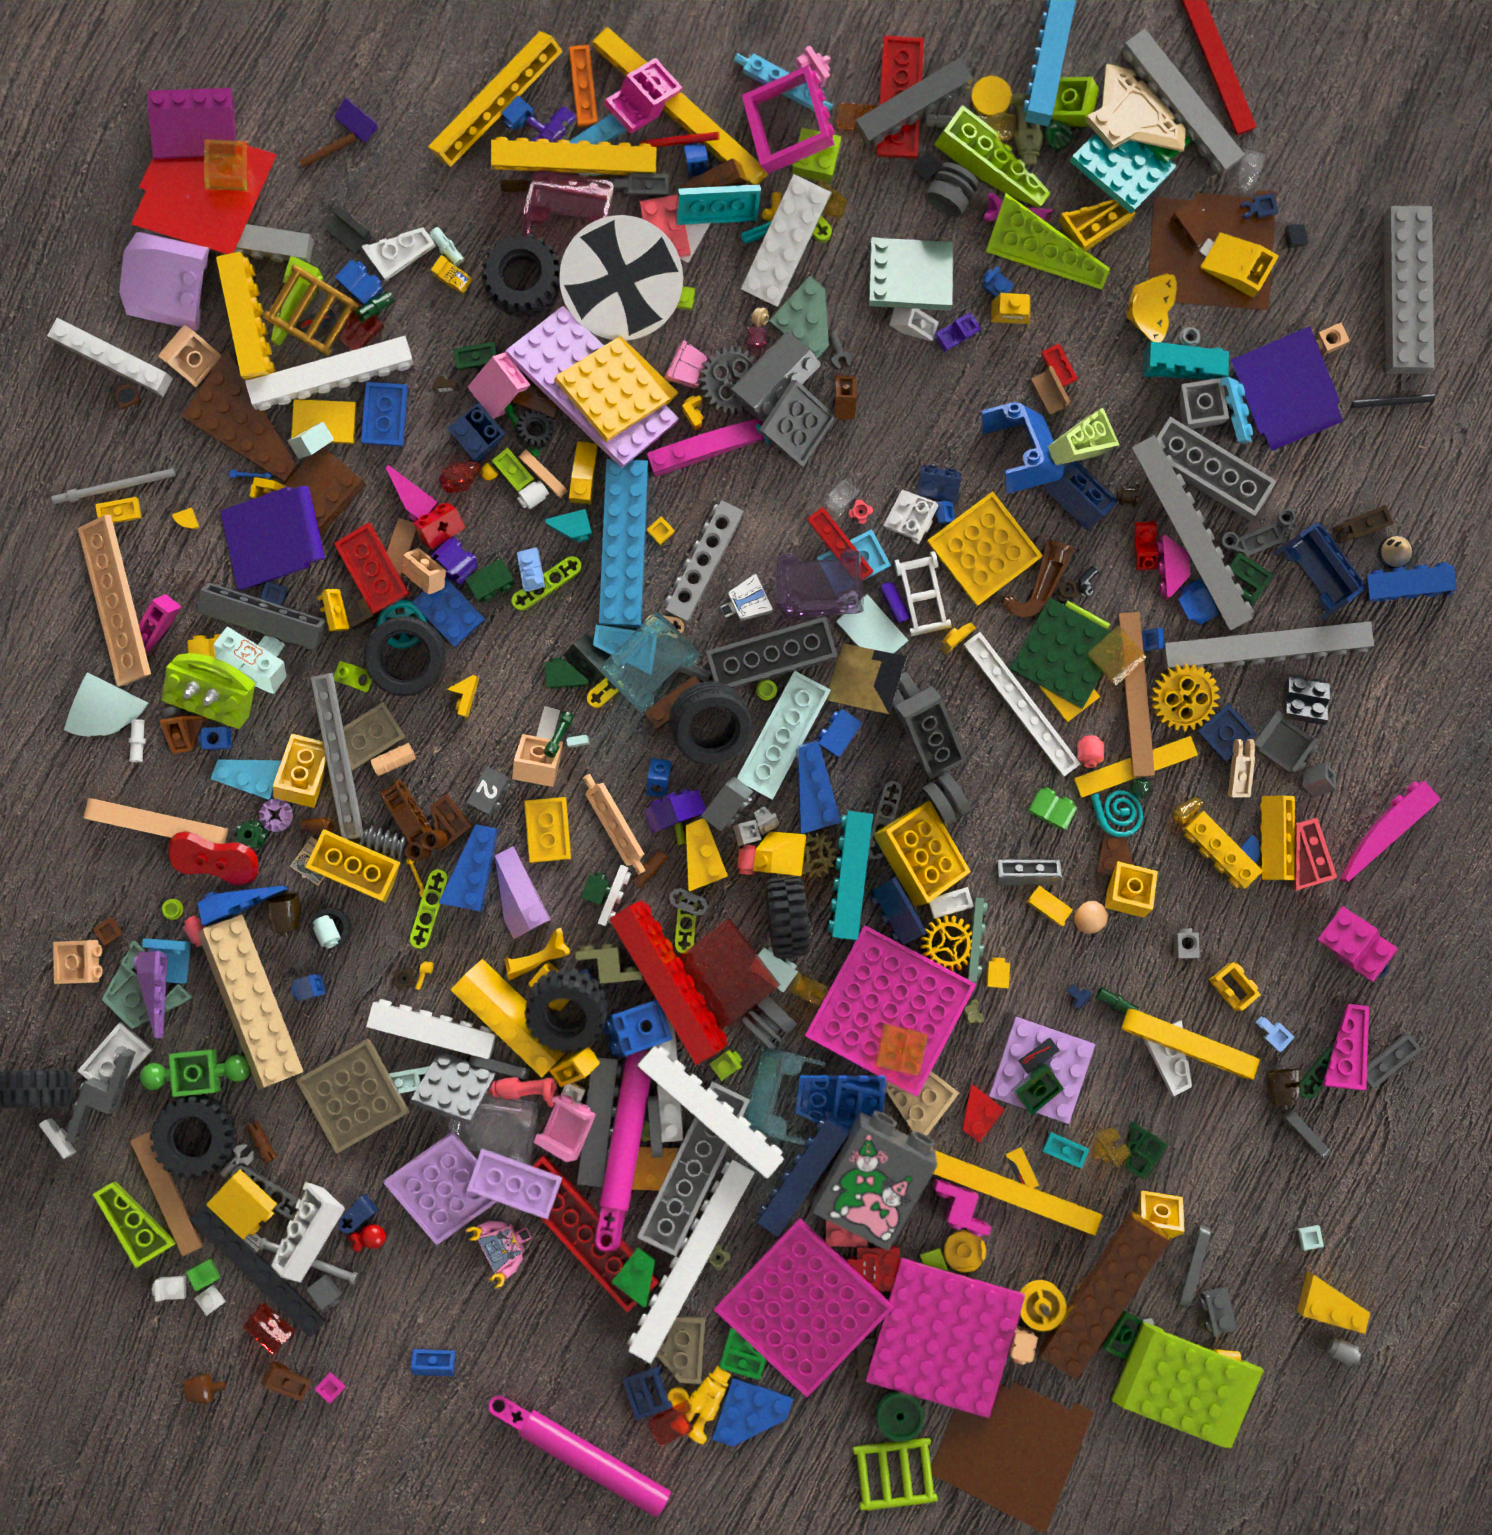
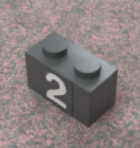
(489, 791)

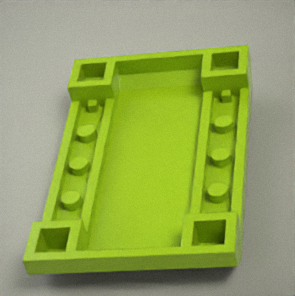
(1186, 1386)

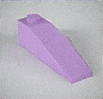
(519, 898)

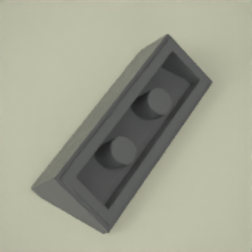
(1029, 872)

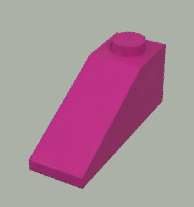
(413, 498)
(157, 620)

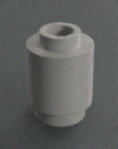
(1343, 1351)

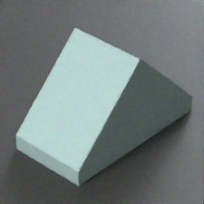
(311, 440)

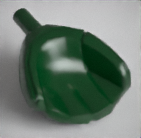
(1057, 134)

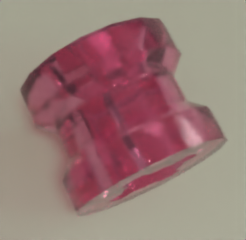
(756, 337)

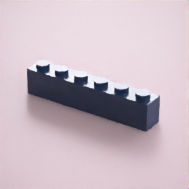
(803, 1175)

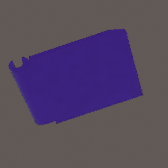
(1288, 388)
(272, 536)

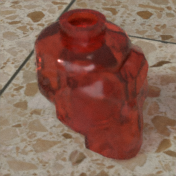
(459, 476)

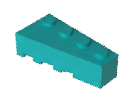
(1184, 362)

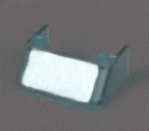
(765, 1091)

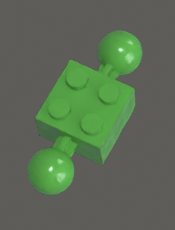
(194, 1072)

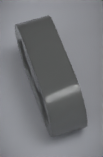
(685, 906)

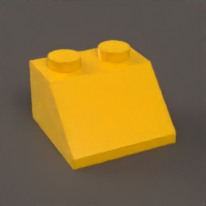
(1131, 890)

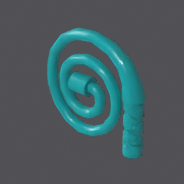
(1122, 812)

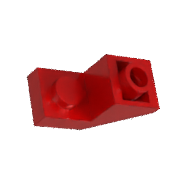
(1145, 545)

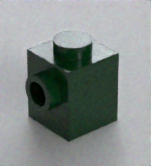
(596, 888)

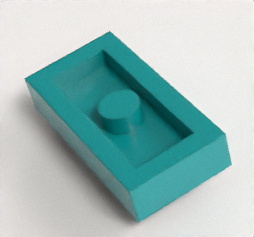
(1065, 1150)

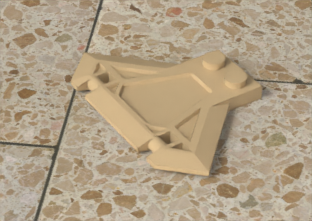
(1134, 113)

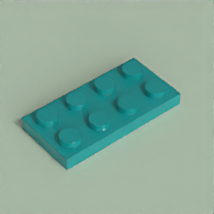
(717, 204)

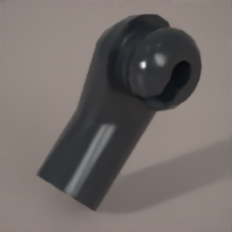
(1085, 581)

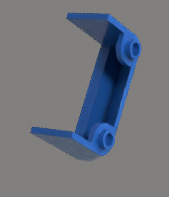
(1038, 464)

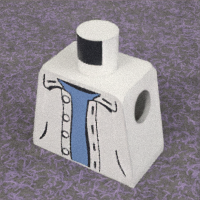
(747, 600)

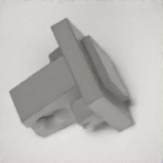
(765, 820)

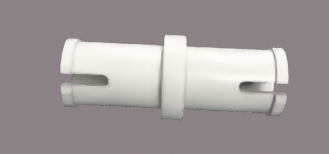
(137, 740)

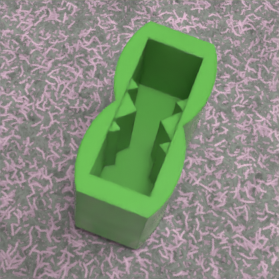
(1052, 809)

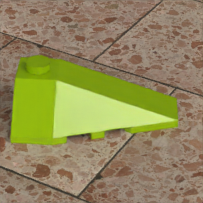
(294, 297)

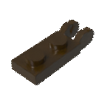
(1365, 524)

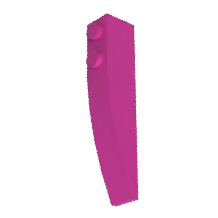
(703, 447)
(1391, 825)

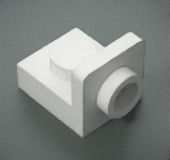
(169, 1288)

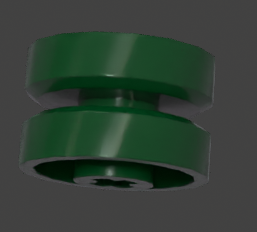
(903, 1427)

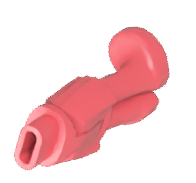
(513, 1089)

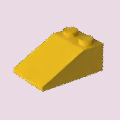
(301, 771)

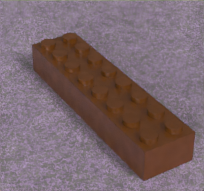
(1104, 1294)

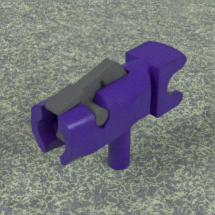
(557, 129)

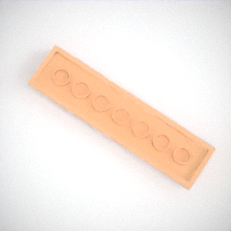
(114, 600)

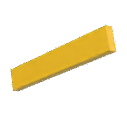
(1122, 771)

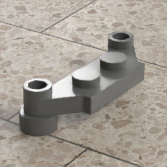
(1261, 538)

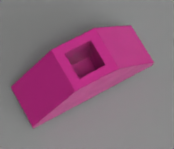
(1173, 566)

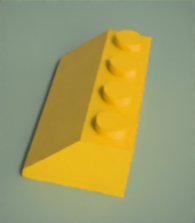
(353, 866)

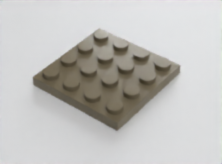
(352, 1096)

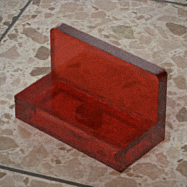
(268, 1328)
(671, 1423)

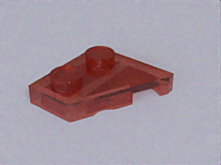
(359, 333)

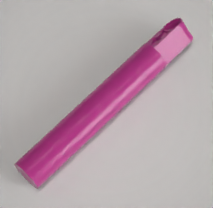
(623, 1150)
(585, 1458)

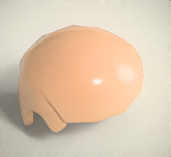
(1090, 917)

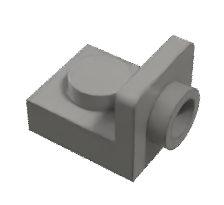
(747, 832)

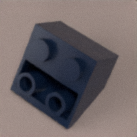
(477, 433)

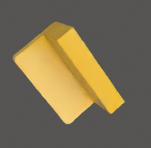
(1049, 906)

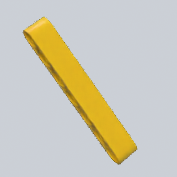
(1190, 1044)

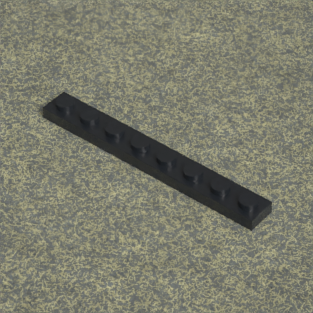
(258, 1270)

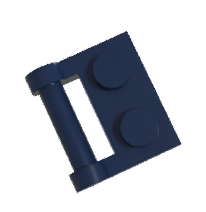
(640, 1394)

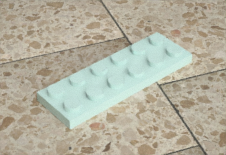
(782, 734)

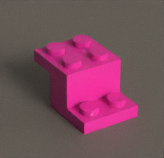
(643, 95)
(1357, 944)
(961, 1207)

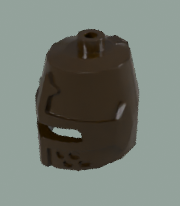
(284, 913)
(1283, 1086)

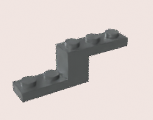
(99, 1095)

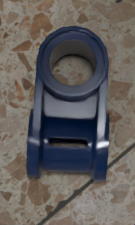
(359, 1212)

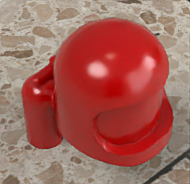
(370, 1237)

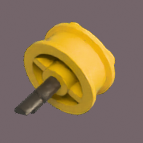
(1043, 1305)

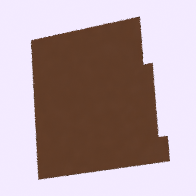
(1174, 256)
(1015, 1455)

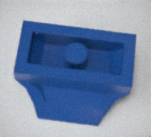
(1198, 602)

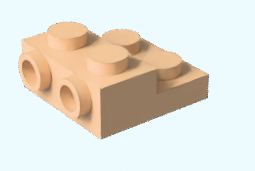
(77, 961)

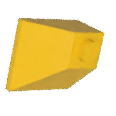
(780, 854)
(1163, 1211)

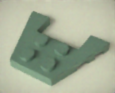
(126, 997)

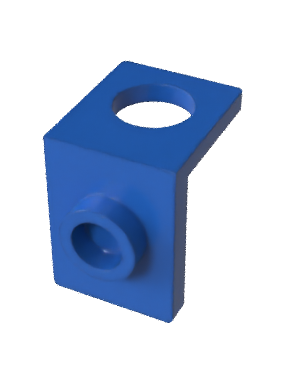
(658, 775)

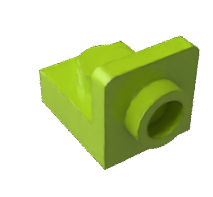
(726, 1064)

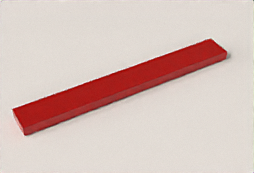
(1219, 66)

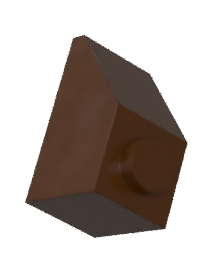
(1190, 223)
(845, 397)

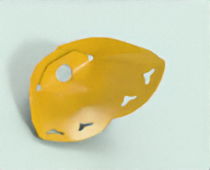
(1149, 307)

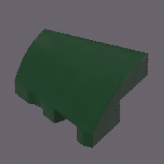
(1145, 1151)

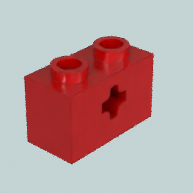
(439, 525)

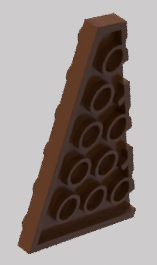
(227, 414)

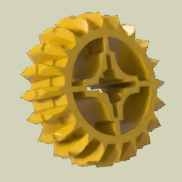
(943, 933)

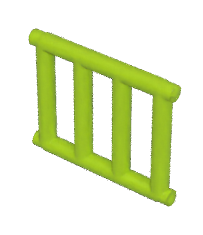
(908, 1498)

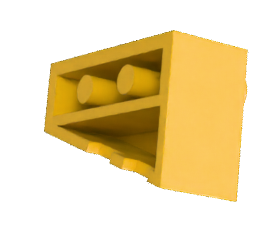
(1094, 223)

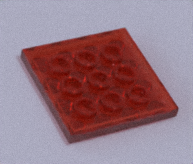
(728, 973)

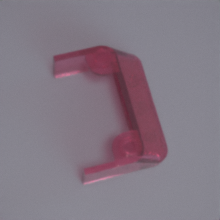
(566, 196)

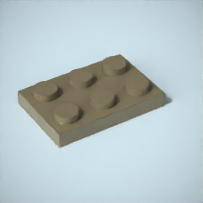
(371, 735)

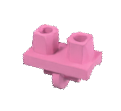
(816, 63)

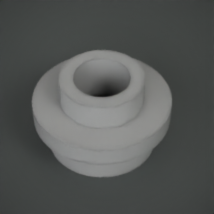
(1189, 331)

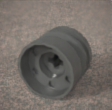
(952, 189)
(769, 1022)

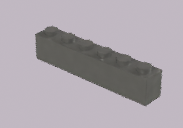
(914, 102)
(261, 616)
(600, 1101)

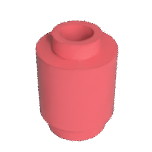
(746, 860)
(191, 928)

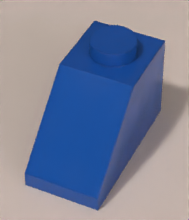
(696, 159)
(308, 987)

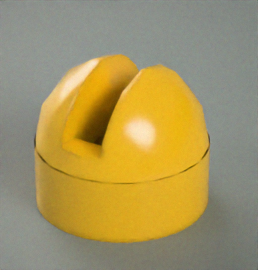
(488, 472)

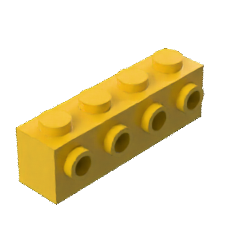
(1278, 837)
(1222, 851)

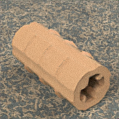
(393, 759)

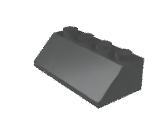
(772, 374)

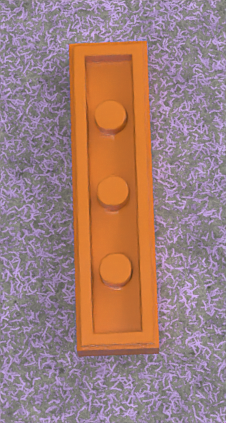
(583, 86)

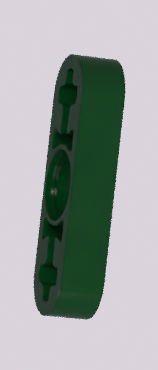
(1311, 1072)

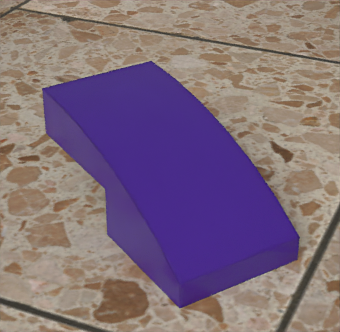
(957, 332)

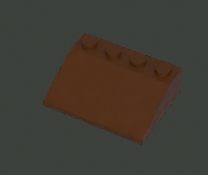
(330, 485)

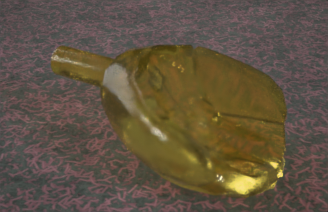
(1002, 123)

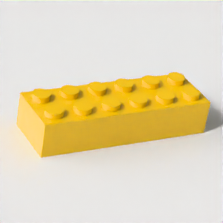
(245, 316)

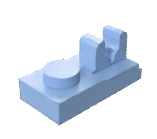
(530, 569)

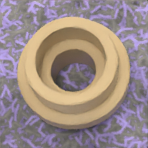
(760, 317)

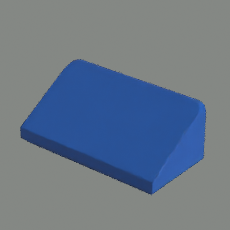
(433, 1362)

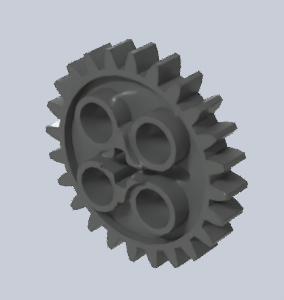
(713, 384)

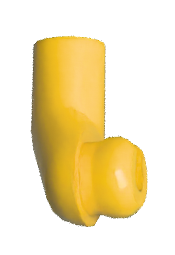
(768, 214)

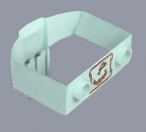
(255, 661)

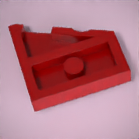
(980, 1114)

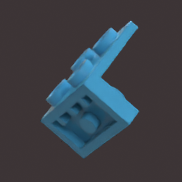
(178, 957)

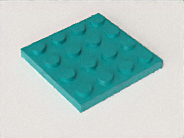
(1125, 172)

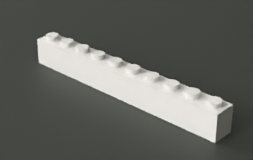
(691, 1261)

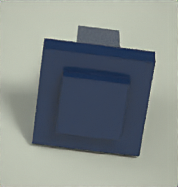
(1080, 998)

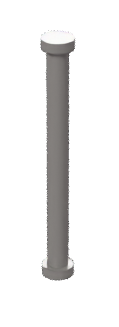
(264, 1244)

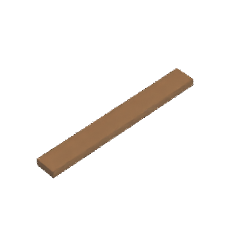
(1137, 703)

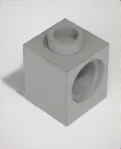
(1193, 950)

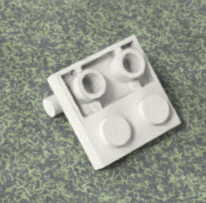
(911, 516)

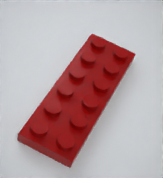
(900, 70)

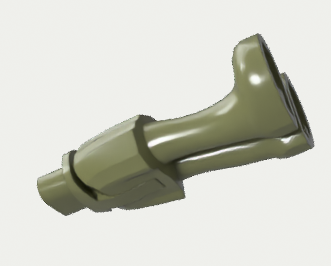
(1027, 140)

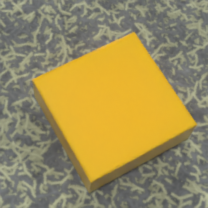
(660, 530)

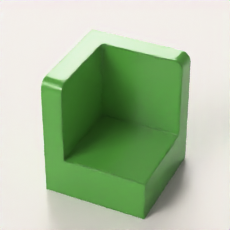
(203, 1274)

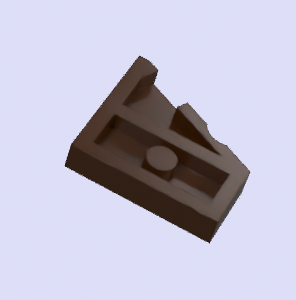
(449, 819)
(1111, 851)

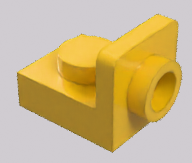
(693, 415)
(263, 486)

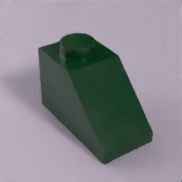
(562, 675)

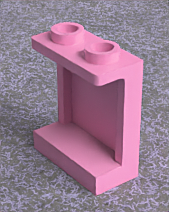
(498, 384)
(566, 1128)

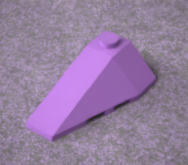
(152, 977)

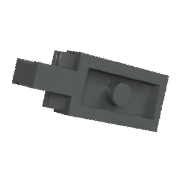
(643, 185)

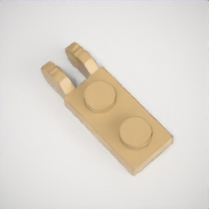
(1242, 769)

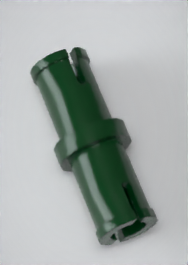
(374, 306)
(1115, 1001)

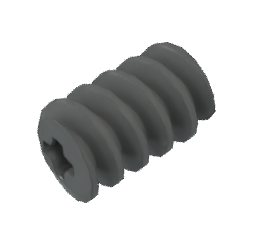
(384, 842)

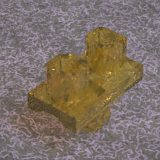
(1117, 1154)

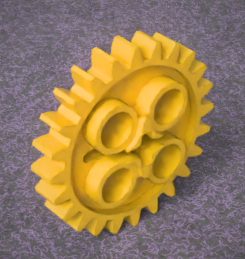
(1197, 709)

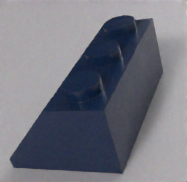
(1081, 495)
(897, 911)

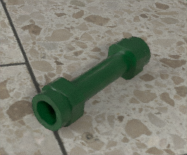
(552, 746)

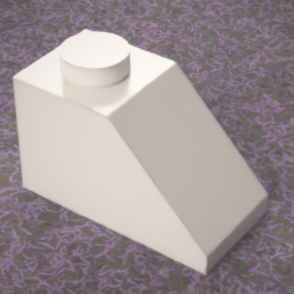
(914, 323)

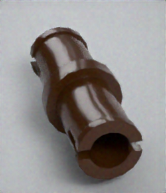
(650, 867)
(261, 1142)

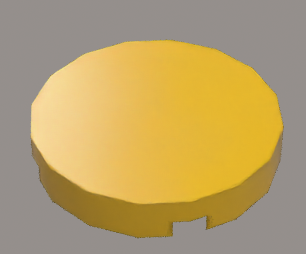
(991, 96)
(964, 1251)

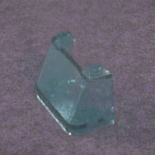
(648, 660)

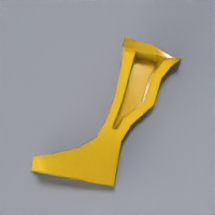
(553, 950)

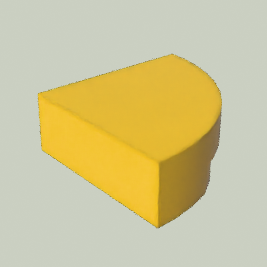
(186, 519)

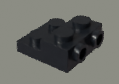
(1306, 700)

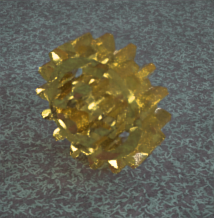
(822, 860)

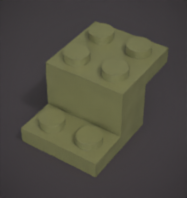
(609, 964)

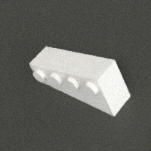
(307, 1232)

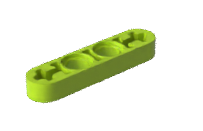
(549, 586)
(427, 908)

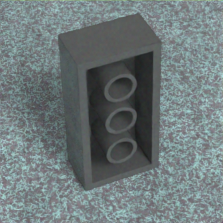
(931, 732)

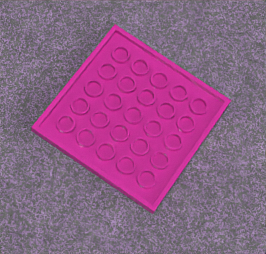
(892, 987)
(803, 1307)
(945, 1337)

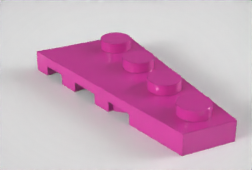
(1349, 1055)

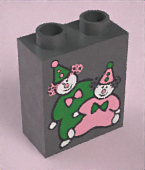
(875, 1179)

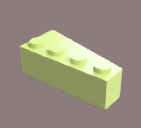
(1085, 440)

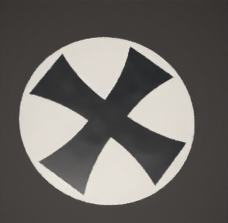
(621, 277)

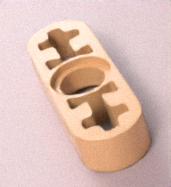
(543, 474)

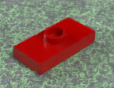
(1057, 359)

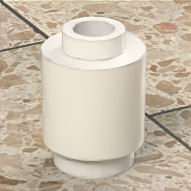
(532, 494)

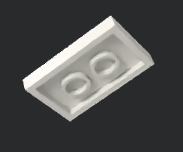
(101, 1062)

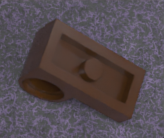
(283, 1381)

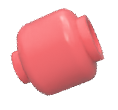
(1090, 751)

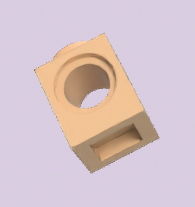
(1338, 335)

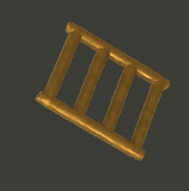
(289, 326)

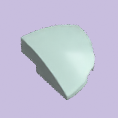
(102, 708)

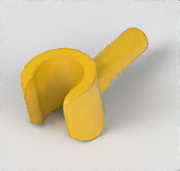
(426, 967)

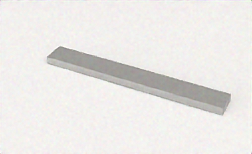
(337, 756)

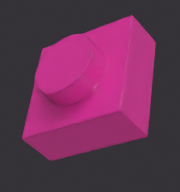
(330, 1387)

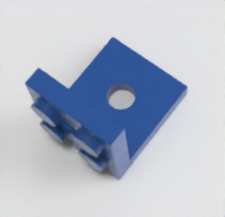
(626, 1033)

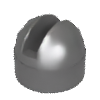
(171, 712)

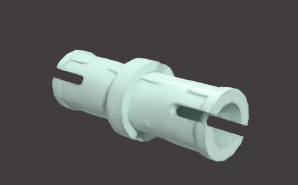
(446, 246)

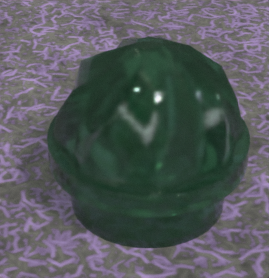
(1141, 788)

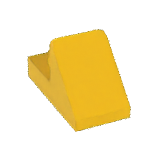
(467, 689)

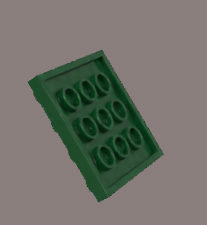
(1058, 651)

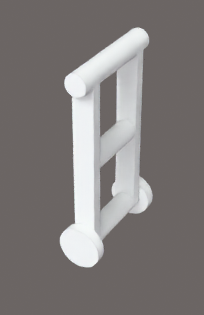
(900, 571)

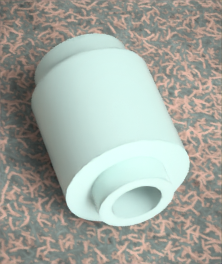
(326, 932)

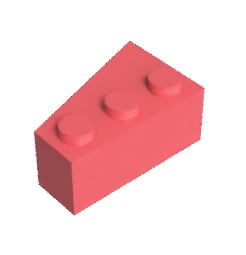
(1312, 856)

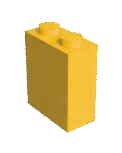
(242, 1205)

